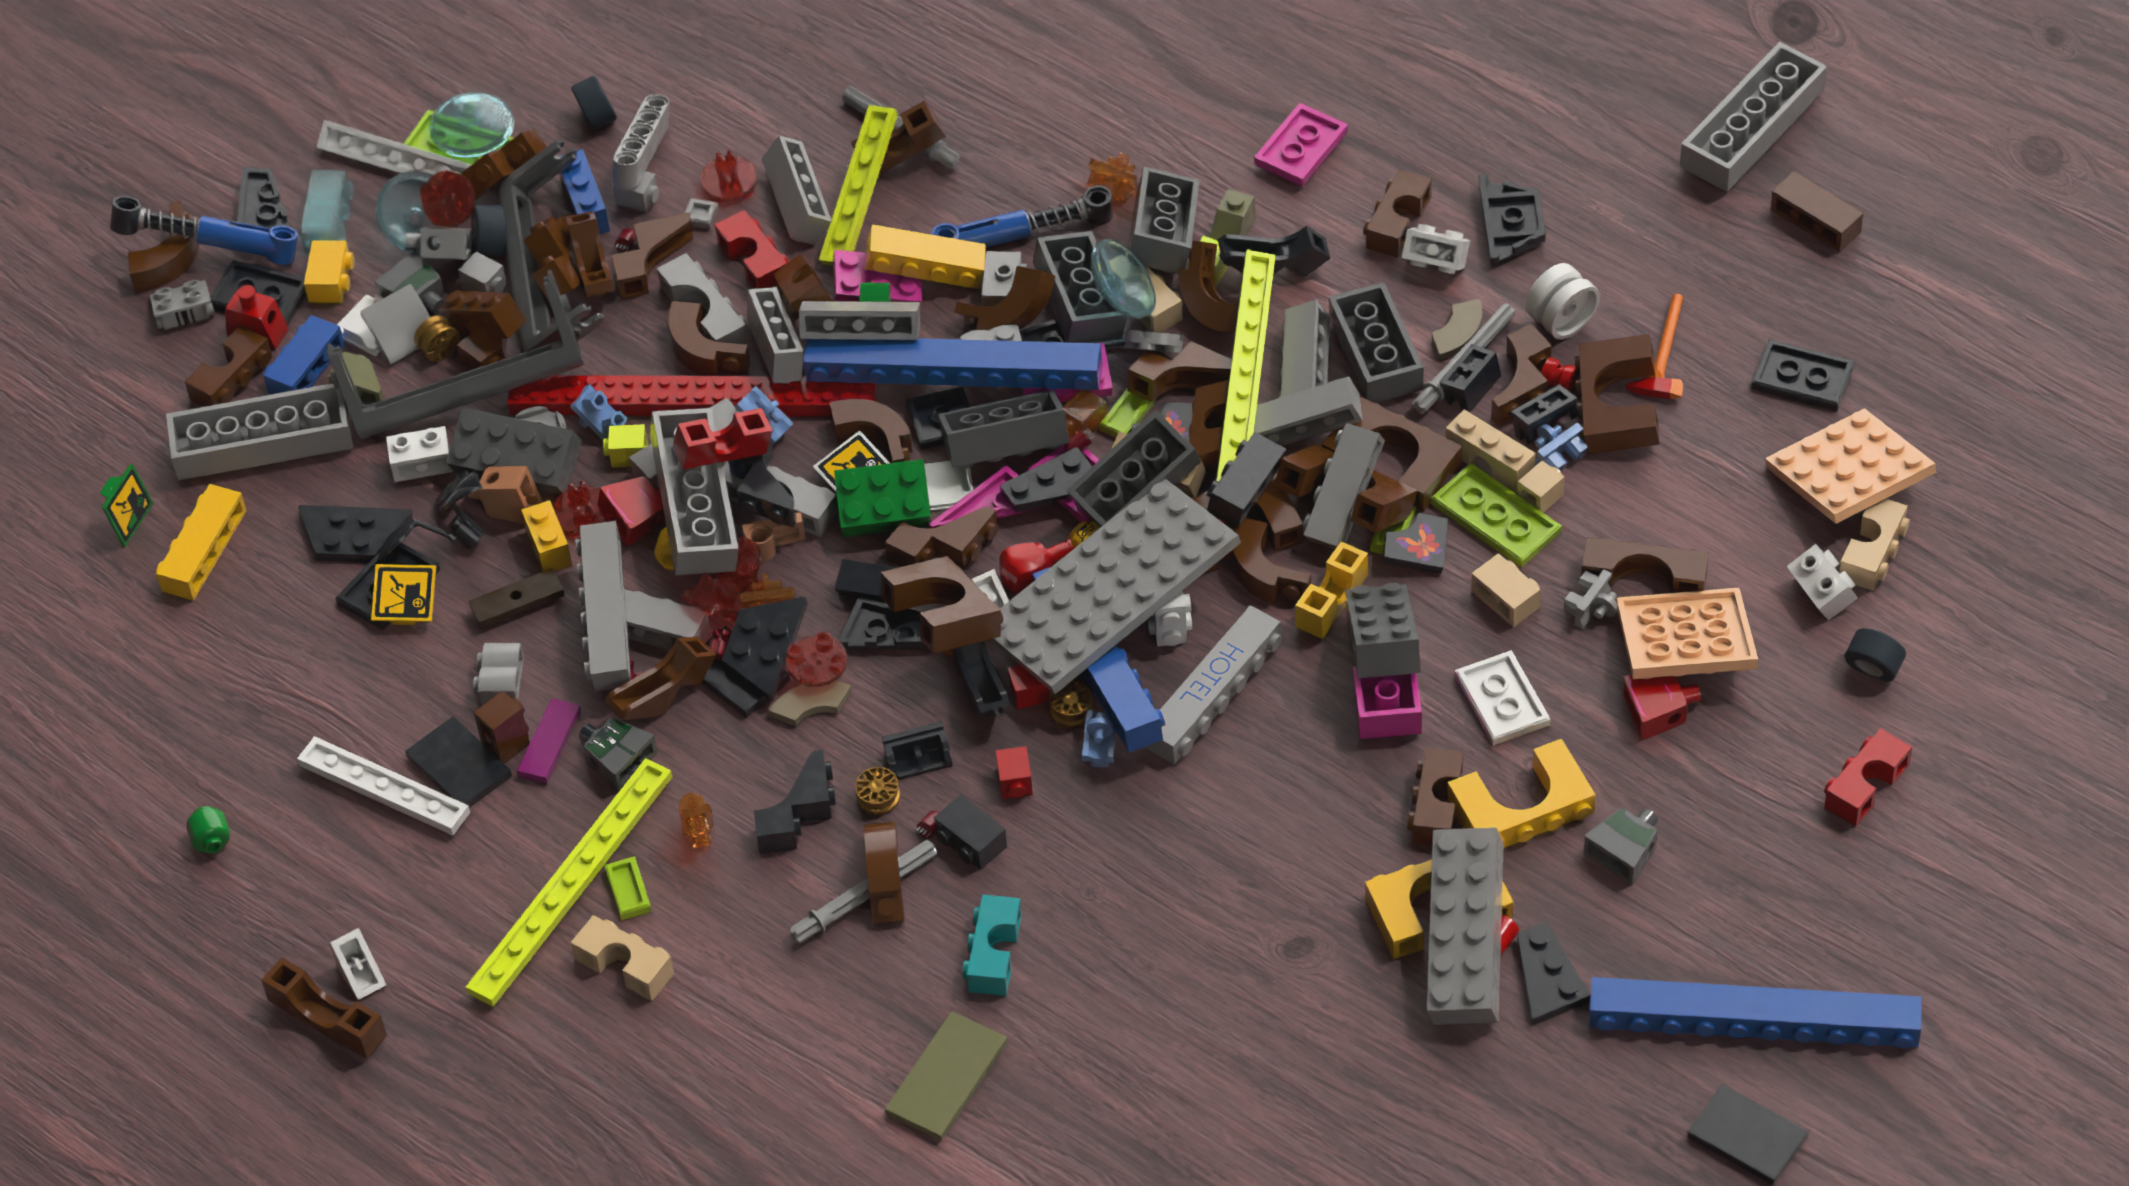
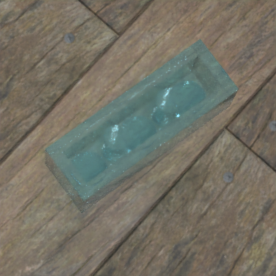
(326, 207)

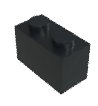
(970, 832)

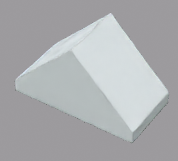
(357, 964)

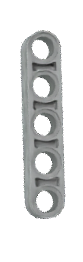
(641, 141)

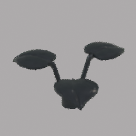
(461, 525)

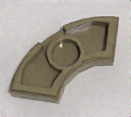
(1463, 325)
(807, 700)

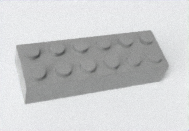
(1753, 116)
(258, 431)
(693, 501)
(1465, 926)

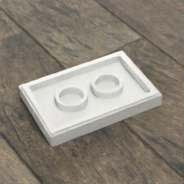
(1502, 697)

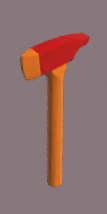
(1658, 385)

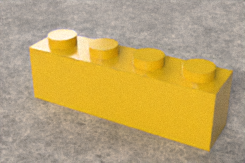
(925, 256)
(200, 542)

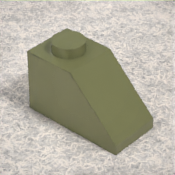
(1234, 215)
(363, 378)

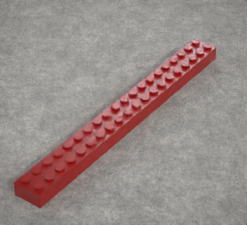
(664, 393)

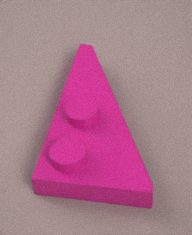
(984, 495)

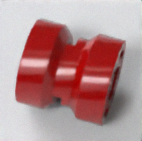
(1558, 374)

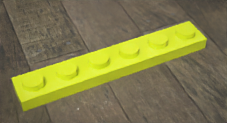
(859, 182)

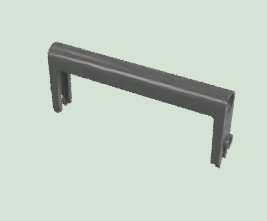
(515, 196)
(464, 387)

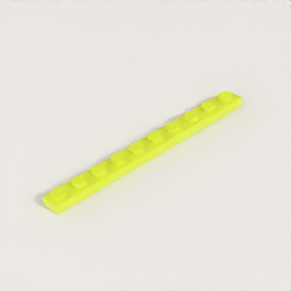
(1246, 354)
(568, 882)

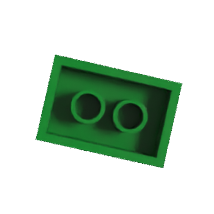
(882, 497)

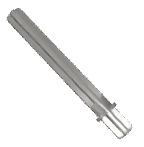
(935, 152)
(1431, 389)
(843, 904)

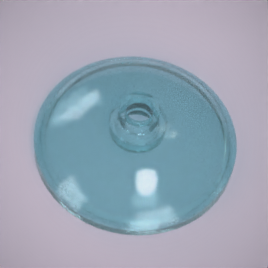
(471, 124)
(398, 202)
(1122, 279)

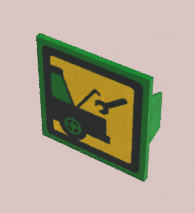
(126, 503)

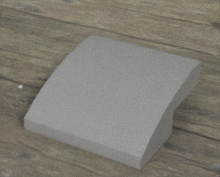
(395, 323)

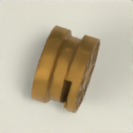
(437, 338)
(1076, 697)
(879, 782)

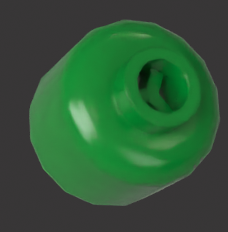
(208, 830)

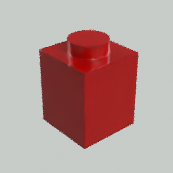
(1026, 688)
(1014, 772)

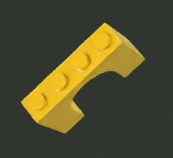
(1567, 798)
(1391, 902)

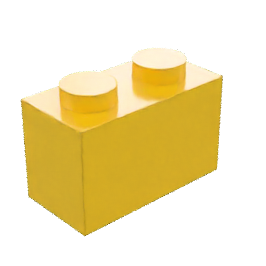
(328, 271)
(546, 537)

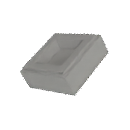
(702, 213)

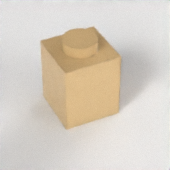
(1542, 486)

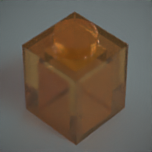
(1084, 412)

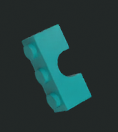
(995, 921)

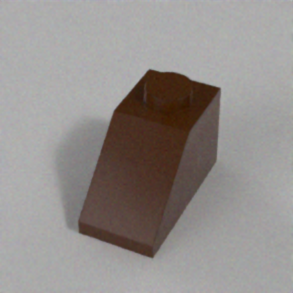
(480, 349)

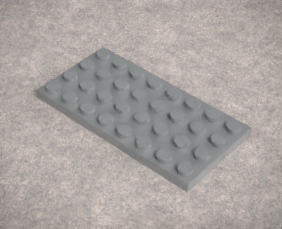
(1111, 584)

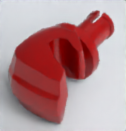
(1023, 559)

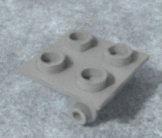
(168, 301)

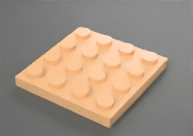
(1850, 465)
(1686, 633)

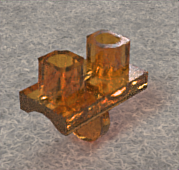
(1117, 172)
(766, 593)
(696, 819)

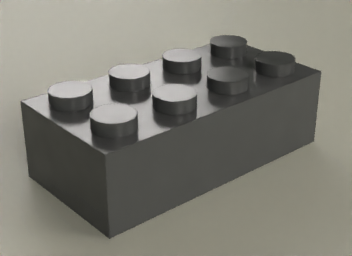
(1163, 219)
(1074, 297)
(1376, 343)
(1003, 429)
(499, 440)
(1132, 468)
(1382, 630)

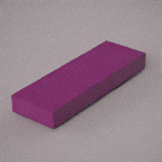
(549, 740)

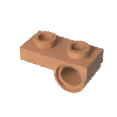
(769, 534)

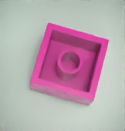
(1387, 705)

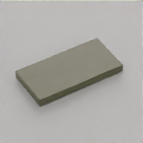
(946, 1076)

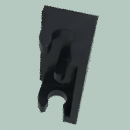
(1471, 377)
(1543, 410)
(860, 578)
(917, 751)

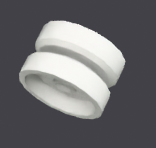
(1562, 301)

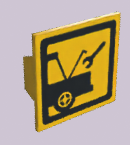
(403, 593)

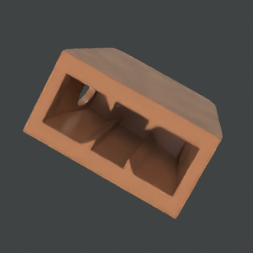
(507, 492)

